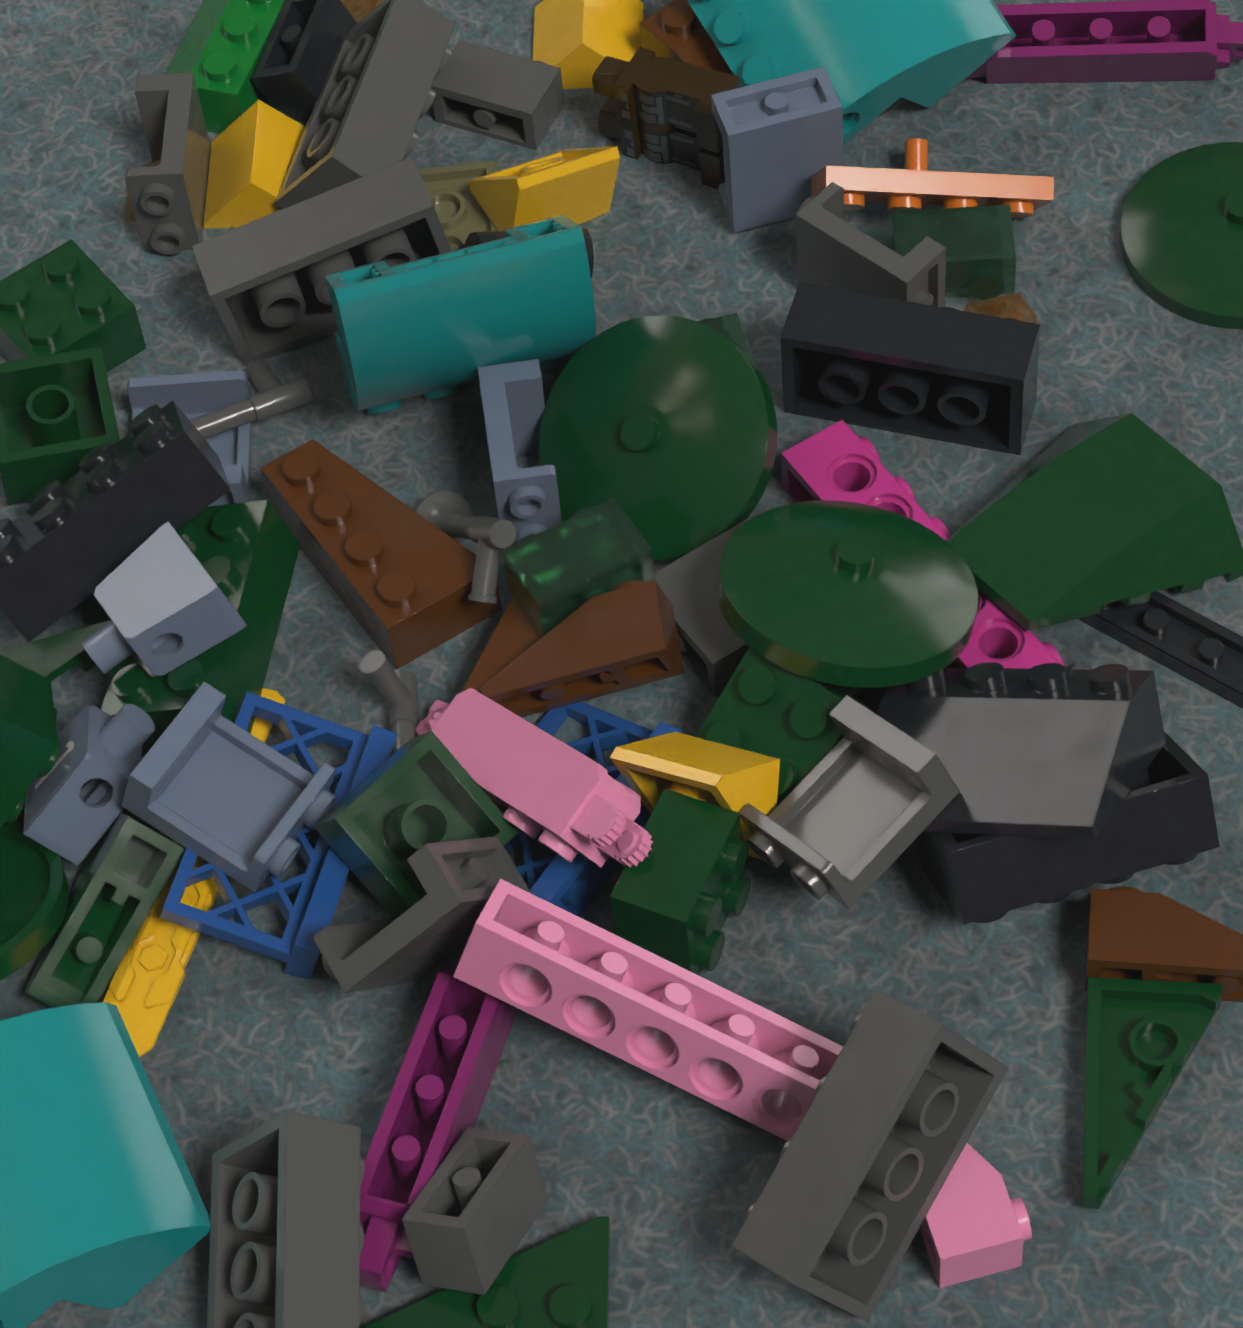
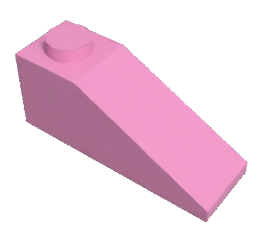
(974, 1223)

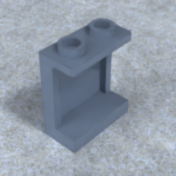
(774, 143)
(196, 396)
(513, 420)
(227, 793)

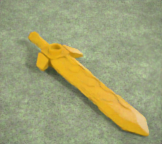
(158, 956)

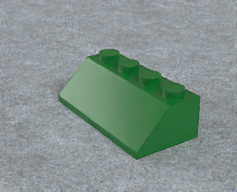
(223, 53)

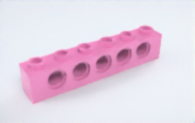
(645, 1010)

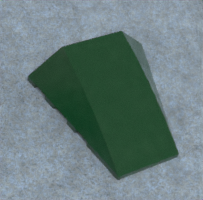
(1100, 523)

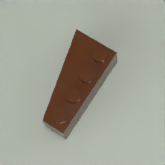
(376, 553)

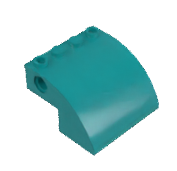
(867, 46)
(465, 309)
(86, 1166)

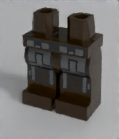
(664, 111)

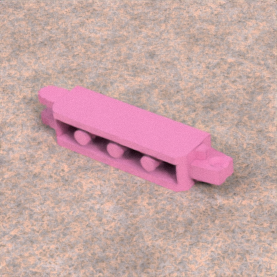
(541, 781)

